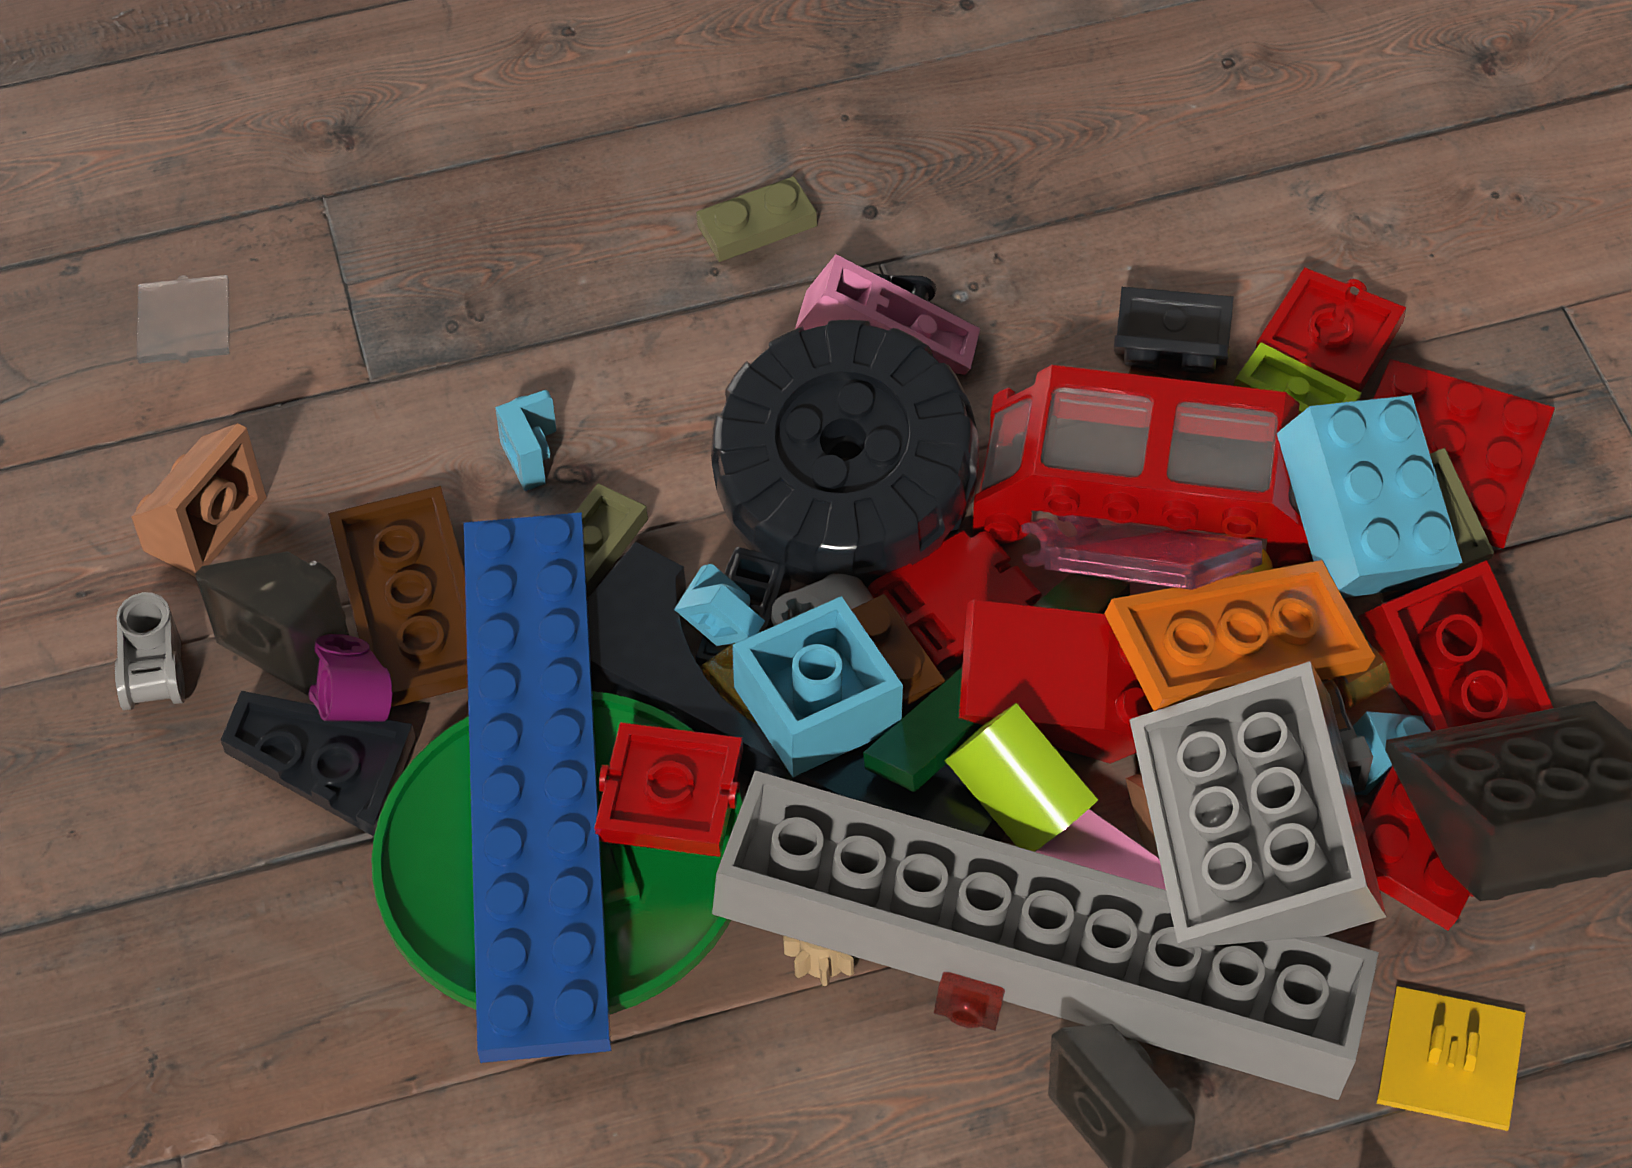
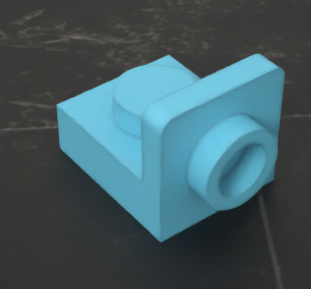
(522, 435)
(718, 608)

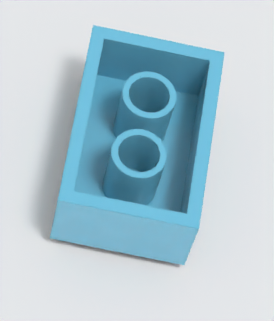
(1369, 495)

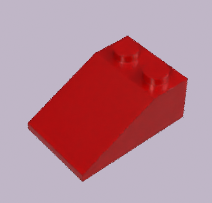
(1456, 651)
(1059, 671)

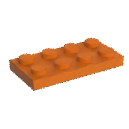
(1237, 631)

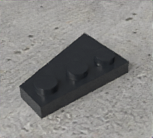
(330, 763)

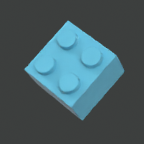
(817, 686)

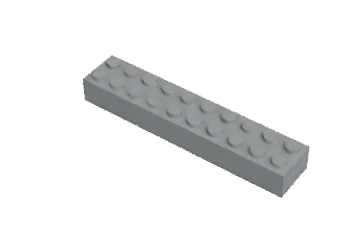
(1040, 930)

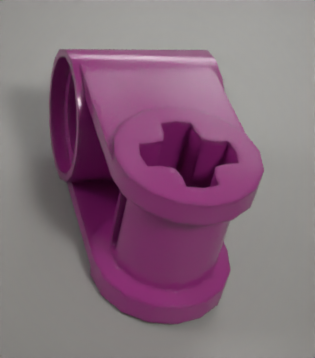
(350, 681)

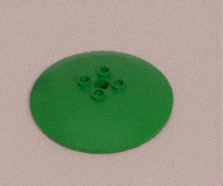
(423, 875)

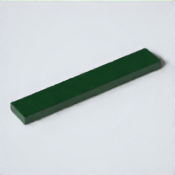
(933, 730)

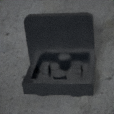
(1173, 327)

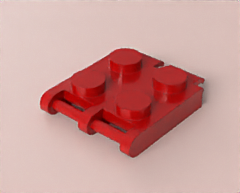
(937, 591)

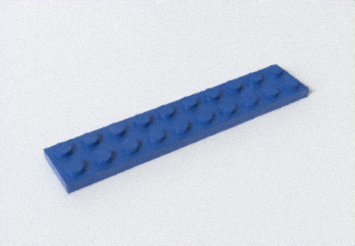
(534, 792)

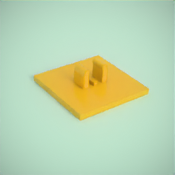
(1451, 1058)

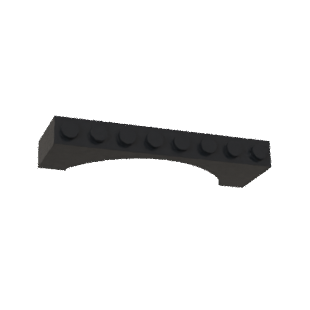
(645, 657)

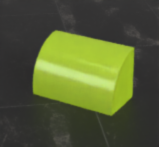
(1021, 779)

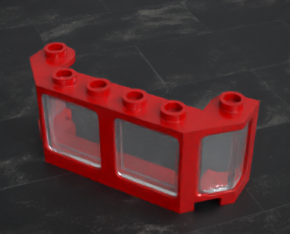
(1143, 456)

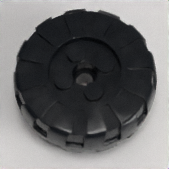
(834, 398)

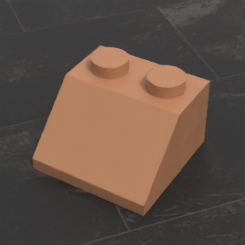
(201, 501)

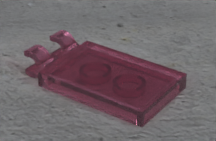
(1140, 552)

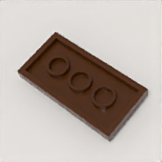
(407, 590)

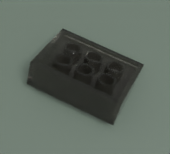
(1523, 797)

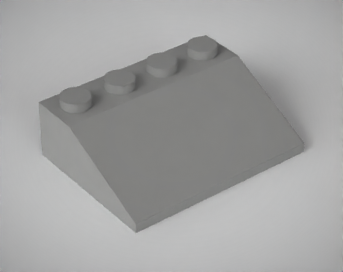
(1256, 813)

